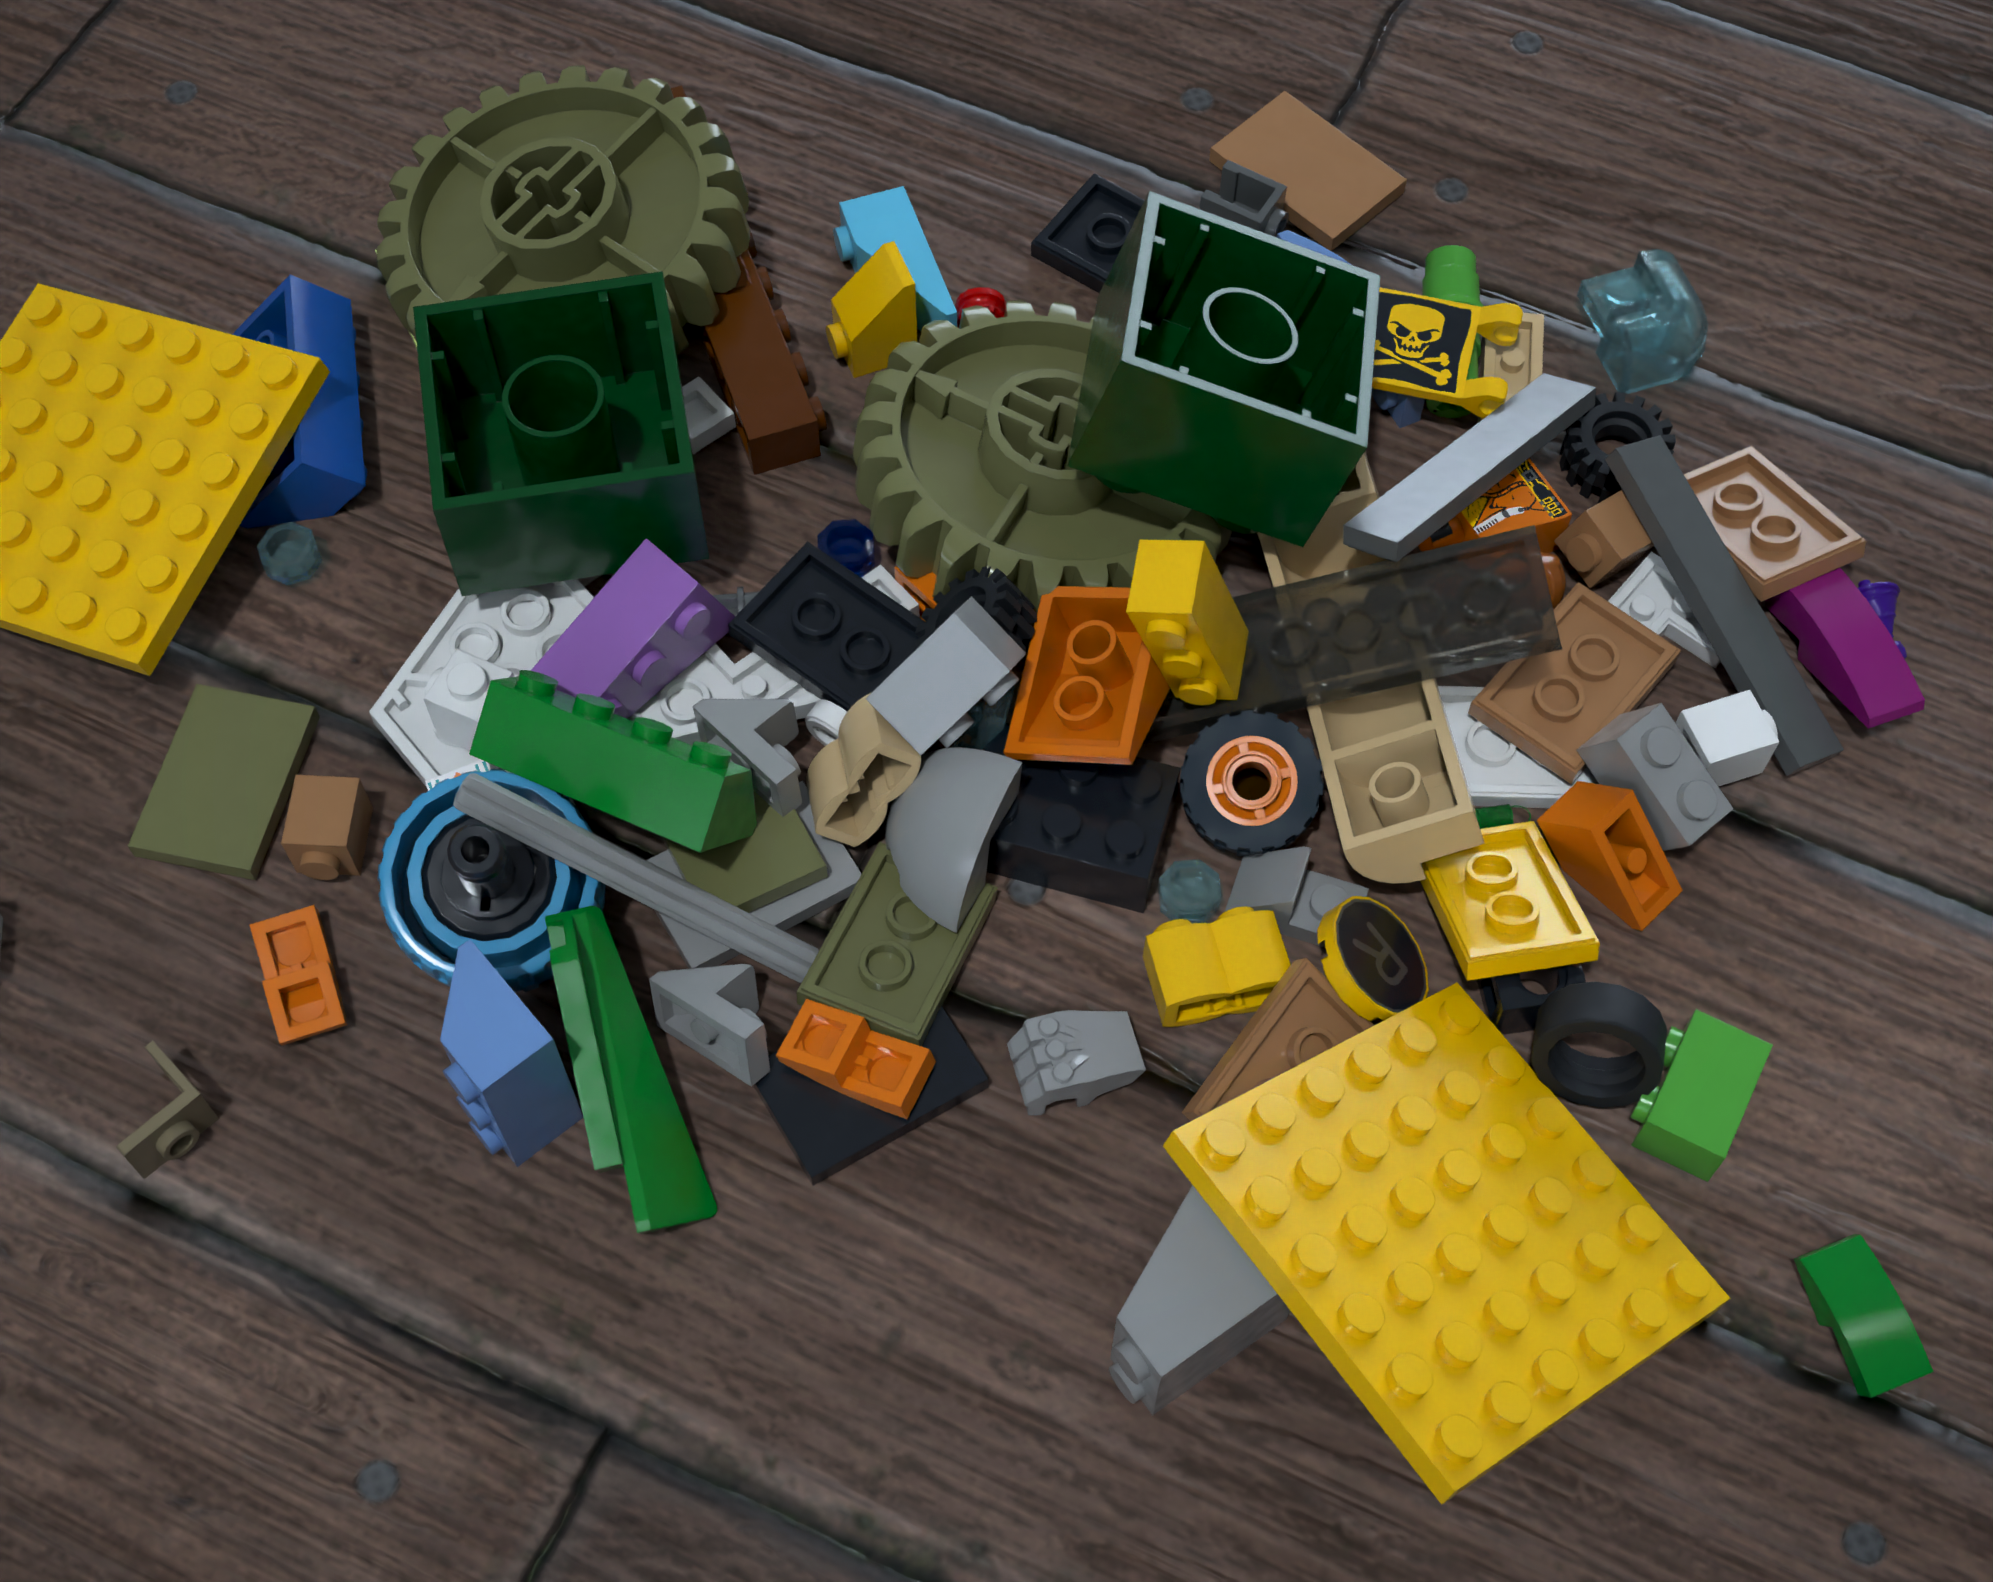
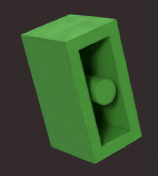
(1700, 1094)

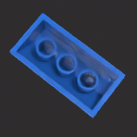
(325, 454)

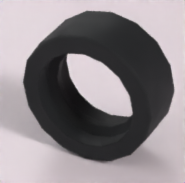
(1604, 1010)

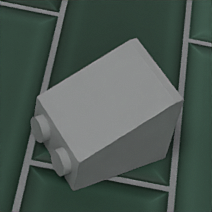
(1190, 1309)

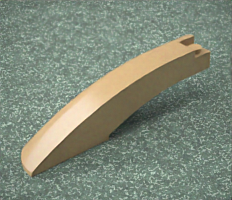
(1387, 751)

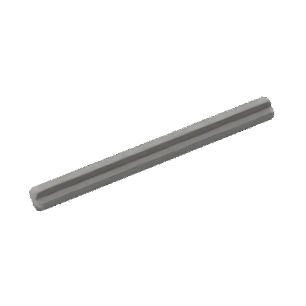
(634, 876)

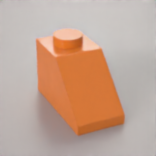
(1611, 851)

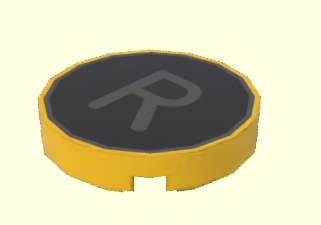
(1372, 958)

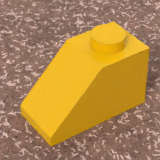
(874, 312)

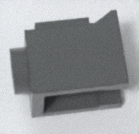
(1248, 200)

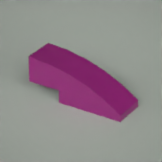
(1848, 648)

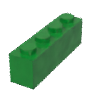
(615, 762)

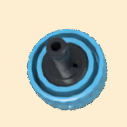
(463, 880)

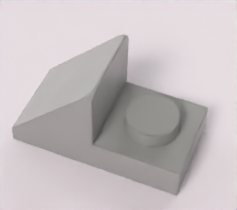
(756, 738)
(1296, 895)
(715, 1016)

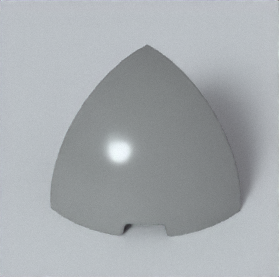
(945, 827)

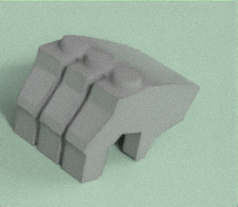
(1074, 1057)

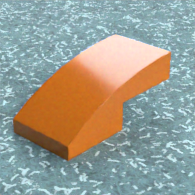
(298, 975)
(854, 1060)

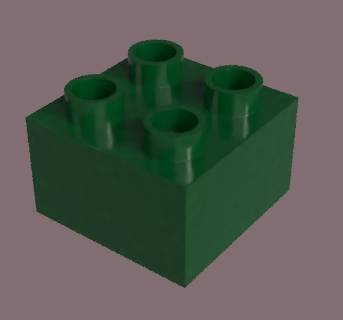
(1227, 372)
(557, 432)

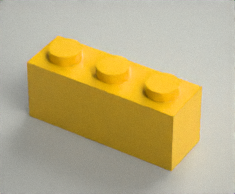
(1188, 620)

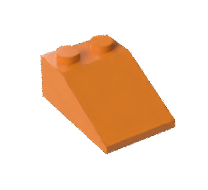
(1085, 682)

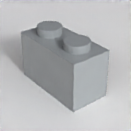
(947, 676)
(1654, 759)

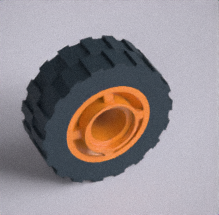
(1260, 744)

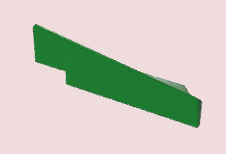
(620, 1078)

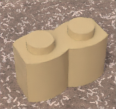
(859, 775)

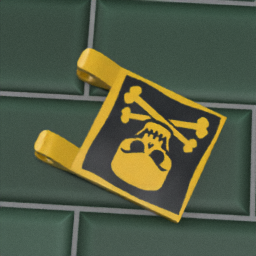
(1429, 344)

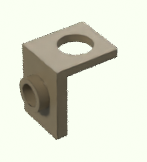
(173, 1128)

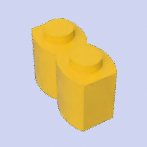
(1214, 966)

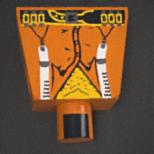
(1511, 504)

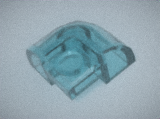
(1646, 321)

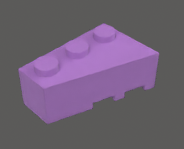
(636, 633)

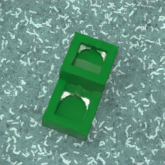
(1866, 1315)

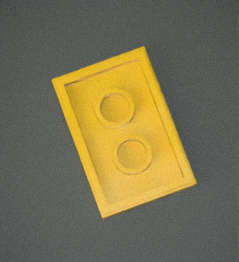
(1508, 905)

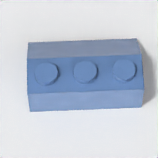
(503, 1063)

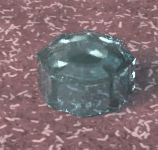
(289, 553)
(1189, 891)

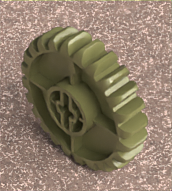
(568, 192)
(972, 453)

